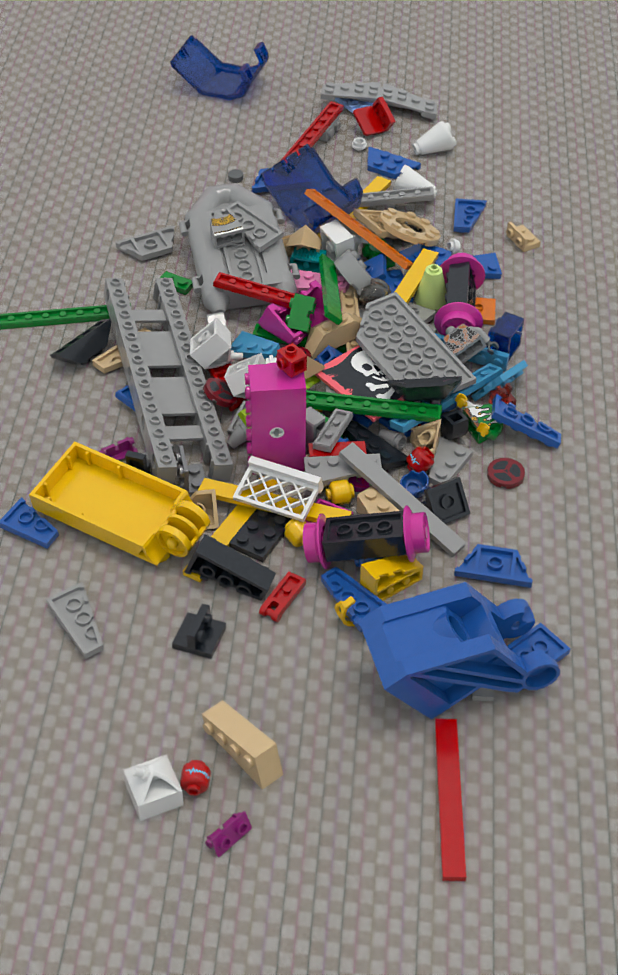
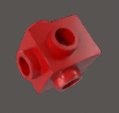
(291, 360)

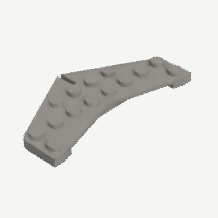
(371, 91)

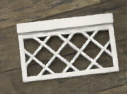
(286, 476)

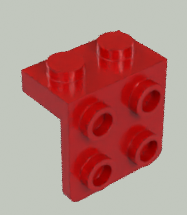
(375, 118)

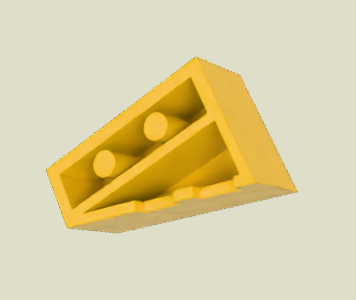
(390, 575)

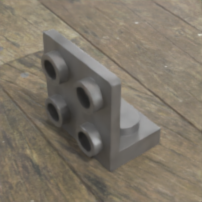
(190, 475)

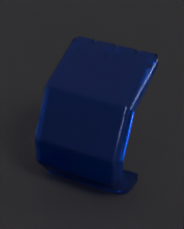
(211, 75)
(306, 172)

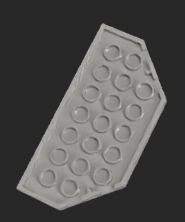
(405, 345)

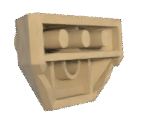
(331, 334)

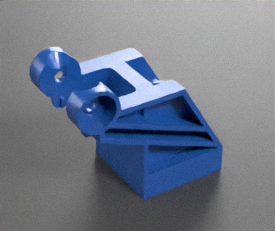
(450, 645)

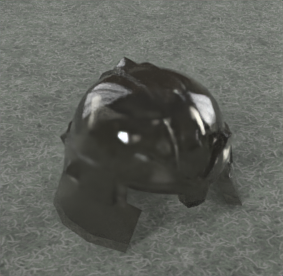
(373, 291)

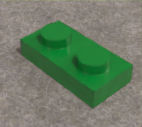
(181, 283)

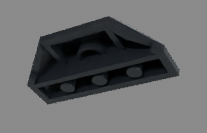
(85, 345)
(425, 389)

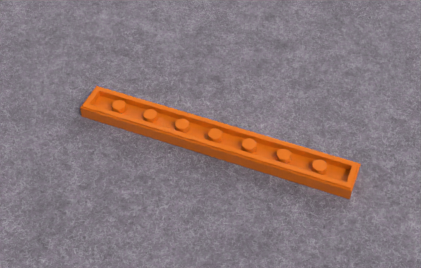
(359, 228)

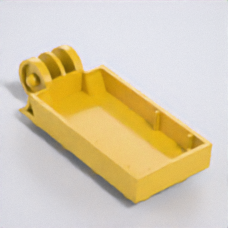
(120, 505)

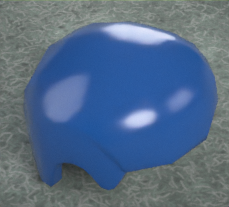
(415, 483)

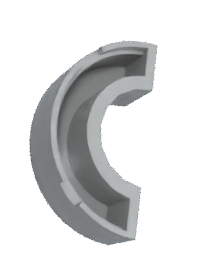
(353, 269)

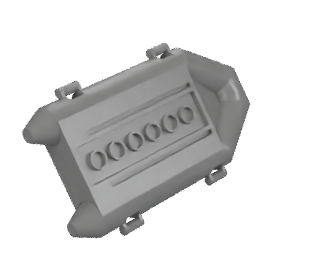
(239, 260)

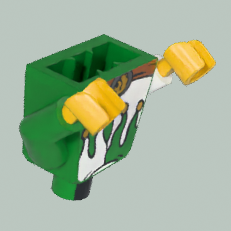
(480, 422)

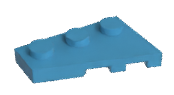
(252, 345)

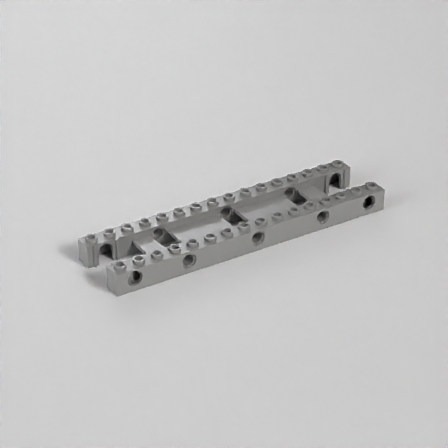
(165, 395)

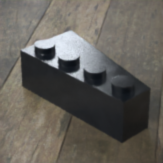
(230, 568)

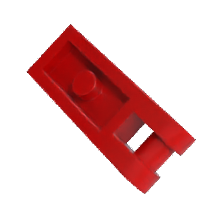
(282, 596)

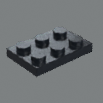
(259, 534)

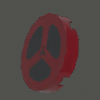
(219, 391)
(506, 473)

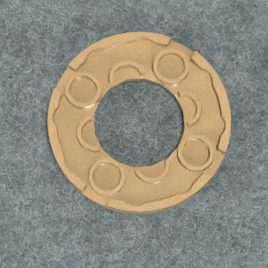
(391, 222)

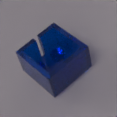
(506, 333)

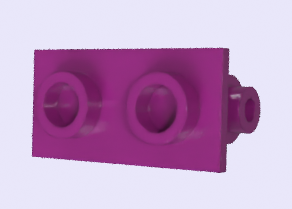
(118, 452)
(232, 832)

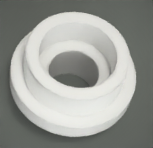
(359, 144)
(453, 246)

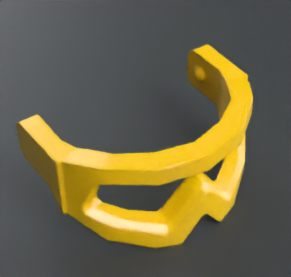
(344, 605)

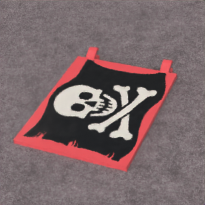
(357, 375)

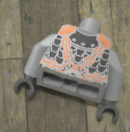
(467, 341)

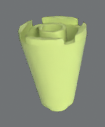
(431, 288)

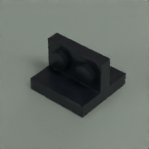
(447, 500)
(199, 633)

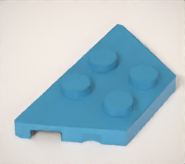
(507, 377)

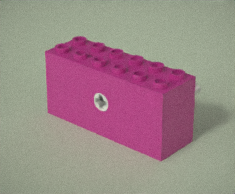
(276, 415)

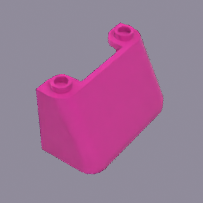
(274, 317)

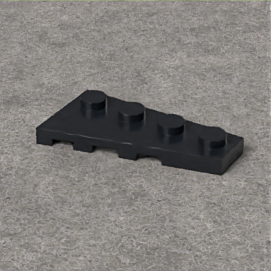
(389, 455)

